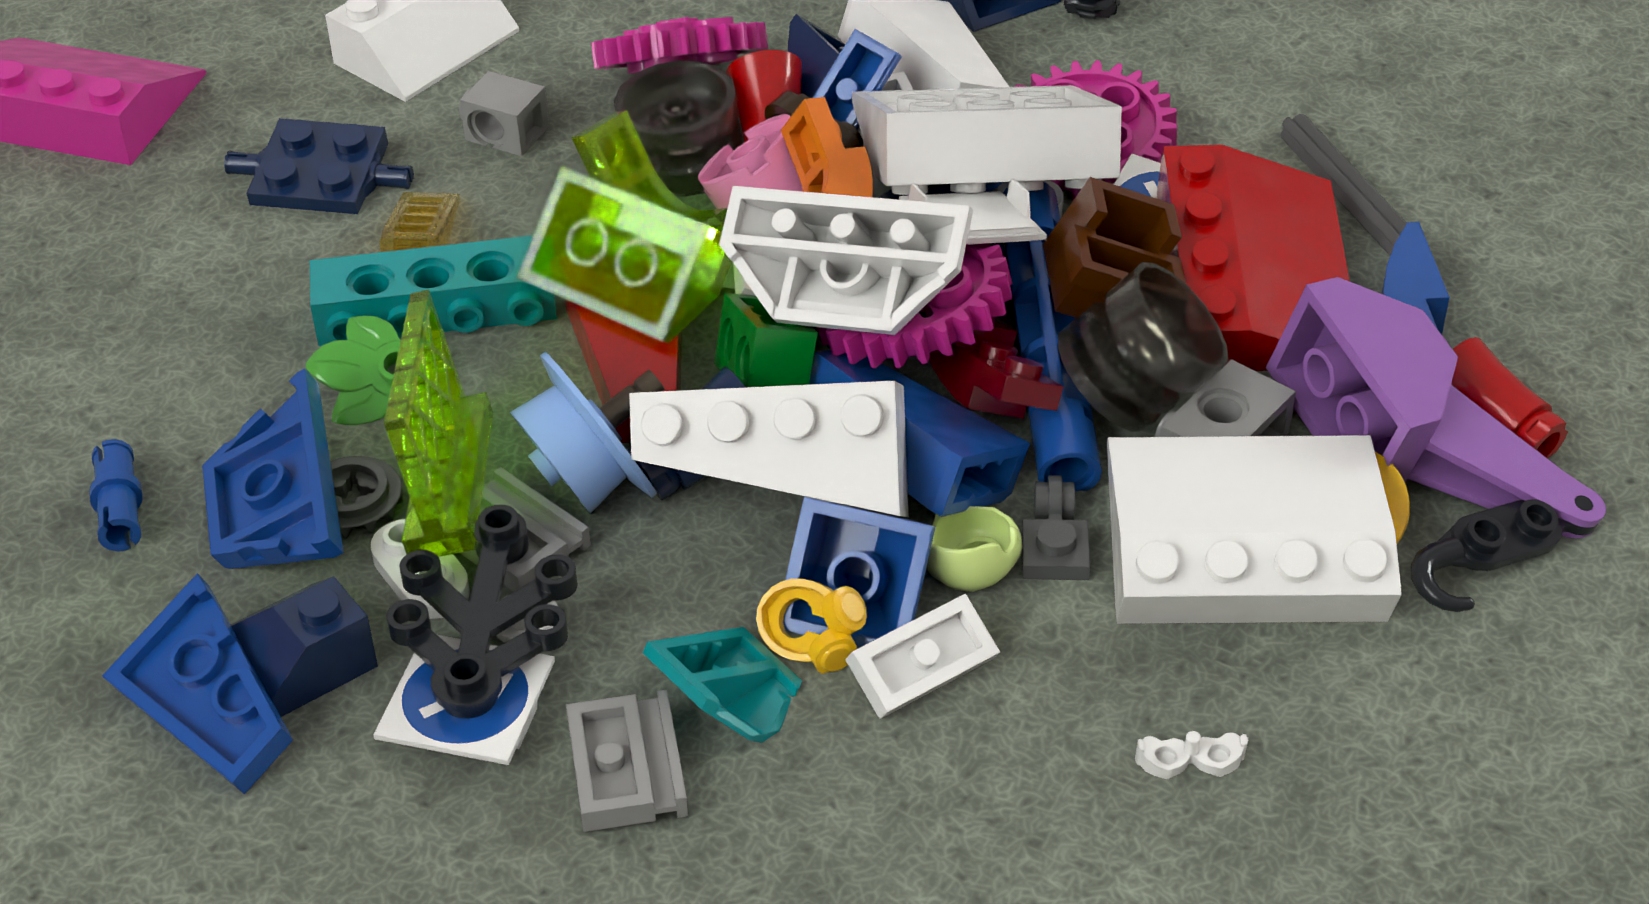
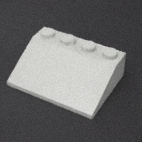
(989, 136)
(1250, 530)

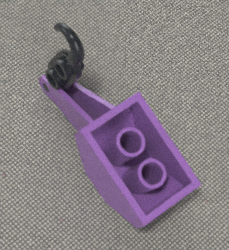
(1388, 374)

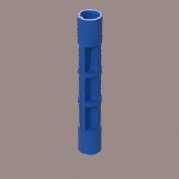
(1066, 437)

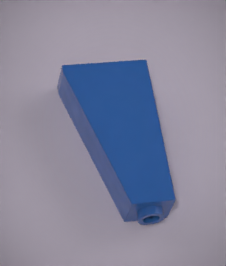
(950, 451)

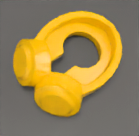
(841, 609)

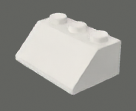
(414, 42)

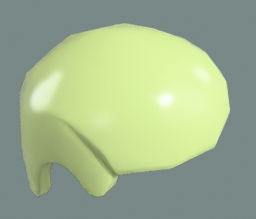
(974, 548)

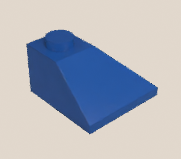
(863, 550)

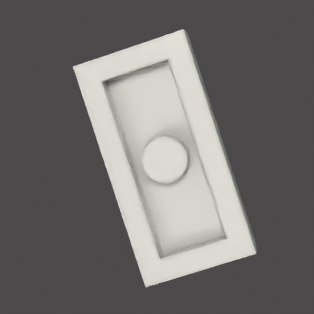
(922, 656)

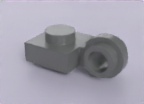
(1053, 541)

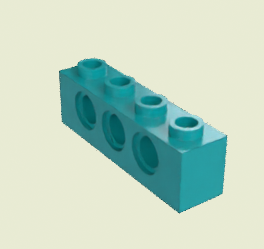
(468, 282)

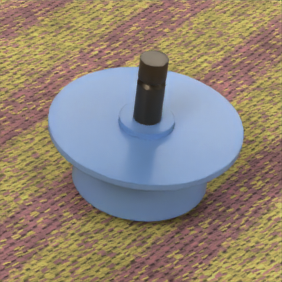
(580, 439)

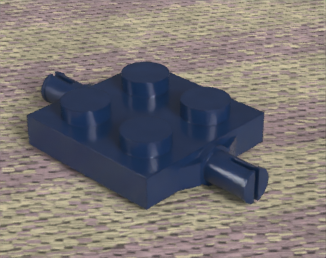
(318, 166)

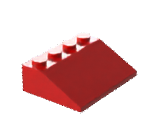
(1250, 240)

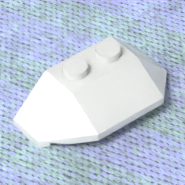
(843, 256)

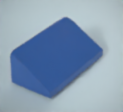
(859, 67)

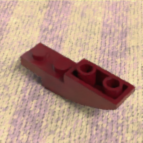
(992, 376)

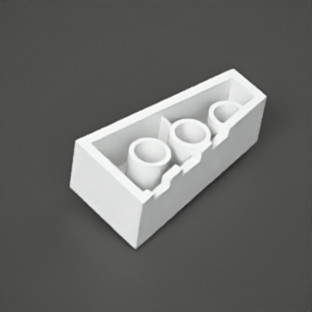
(797, 439)

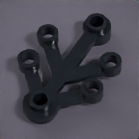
(471, 679)

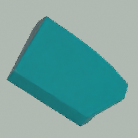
(729, 678)

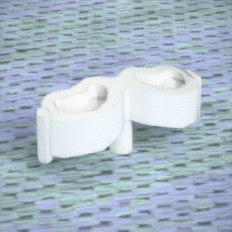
(1209, 755)

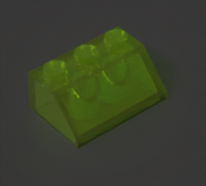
(624, 256)

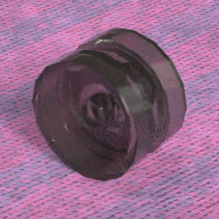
(682, 118)

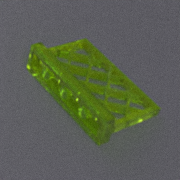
(436, 436)

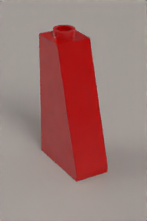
(621, 355)

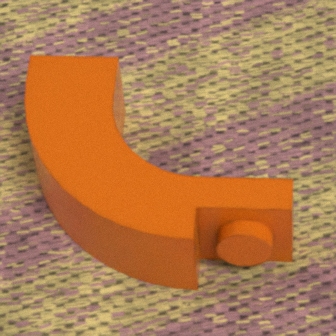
(820, 155)

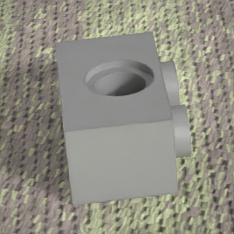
(1233, 404)

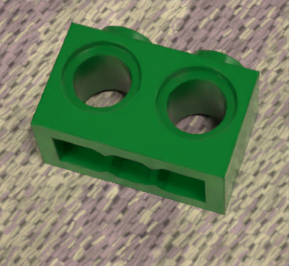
(760, 348)

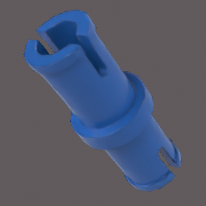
(116, 495)

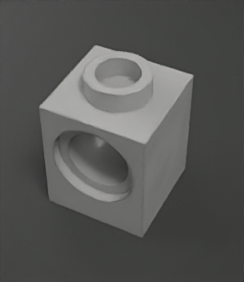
(504, 113)

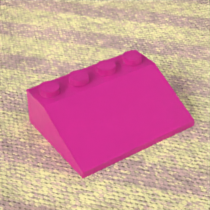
(86, 99)

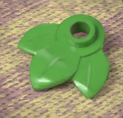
(358, 369)

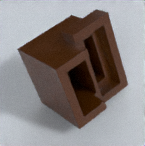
(1103, 240)

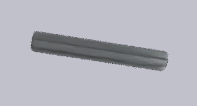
(1347, 182)

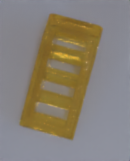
(420, 221)

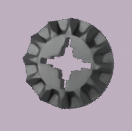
(378, 487)

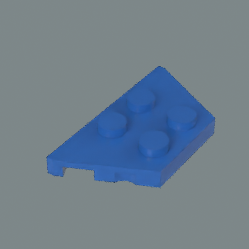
(274, 487)

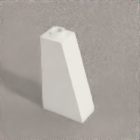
(929, 37)

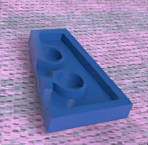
(203, 687)

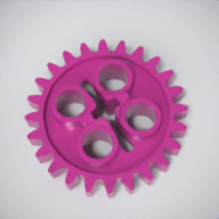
(680, 39)
(1145, 115)
(950, 316)

